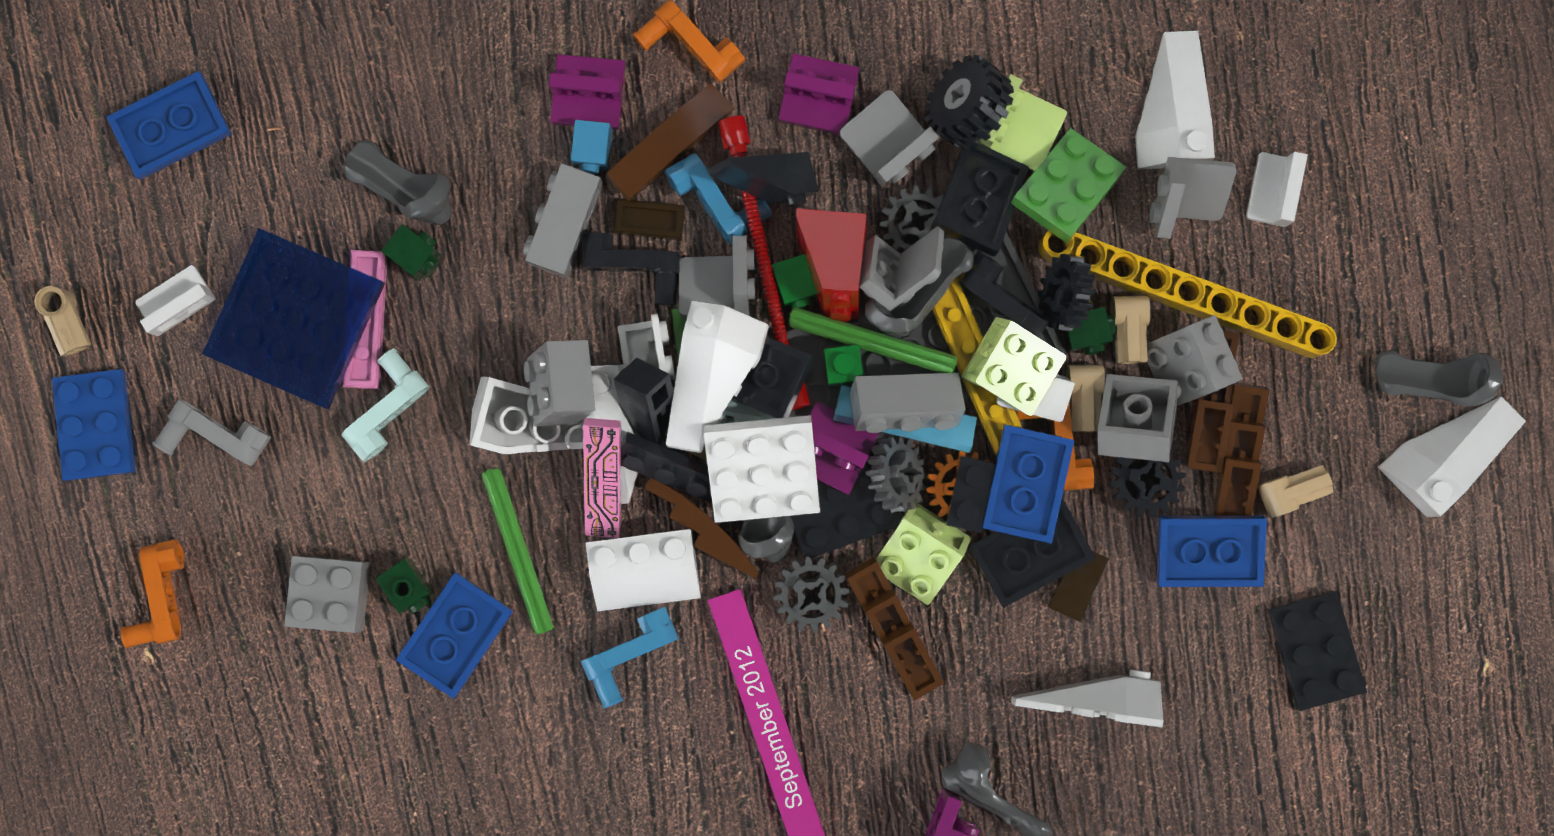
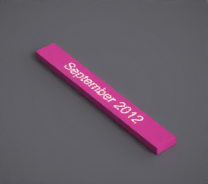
(765, 715)

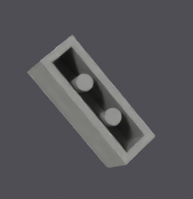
(562, 220)
(907, 402)

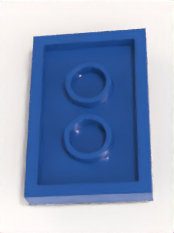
(169, 125)
(93, 425)
(1028, 483)
(1211, 551)
(454, 635)

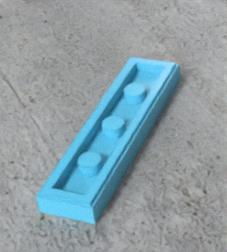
(956, 438)

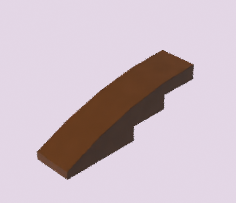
(669, 142)
(1211, 423)
(1241, 466)
(712, 537)
(894, 628)

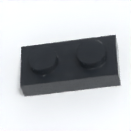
(970, 494)

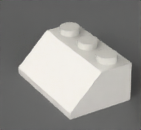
(643, 570)

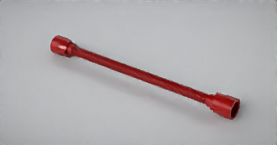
(735, 138)

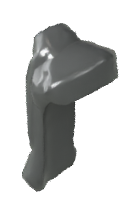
(416, 195)
(909, 315)
(1461, 381)
(766, 537)
(970, 780)

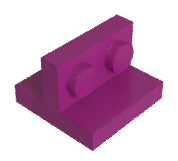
(587, 90)
(818, 94)
(838, 449)
(945, 820)

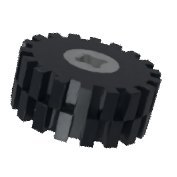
(969, 102)

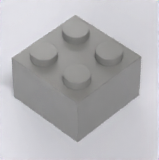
(560, 383)
(1137, 417)
(327, 594)

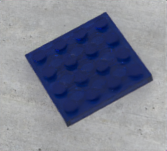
(293, 318)

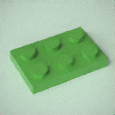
(1068, 185)

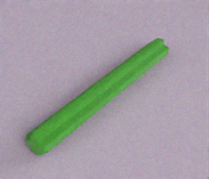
(872, 341)
(517, 551)

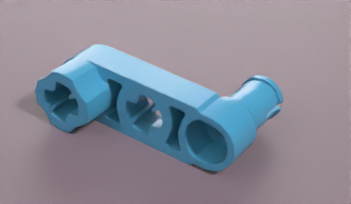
(692, 174)
(656, 631)

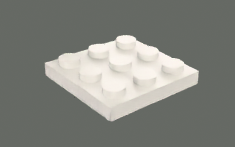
(762, 468)

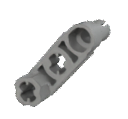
(244, 445)

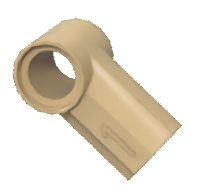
(1130, 317)
(65, 322)
(1086, 396)
(1287, 493)

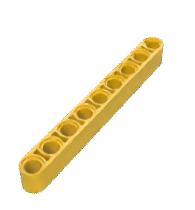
(1203, 292)

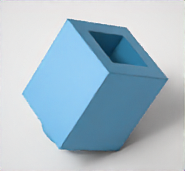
(591, 146)

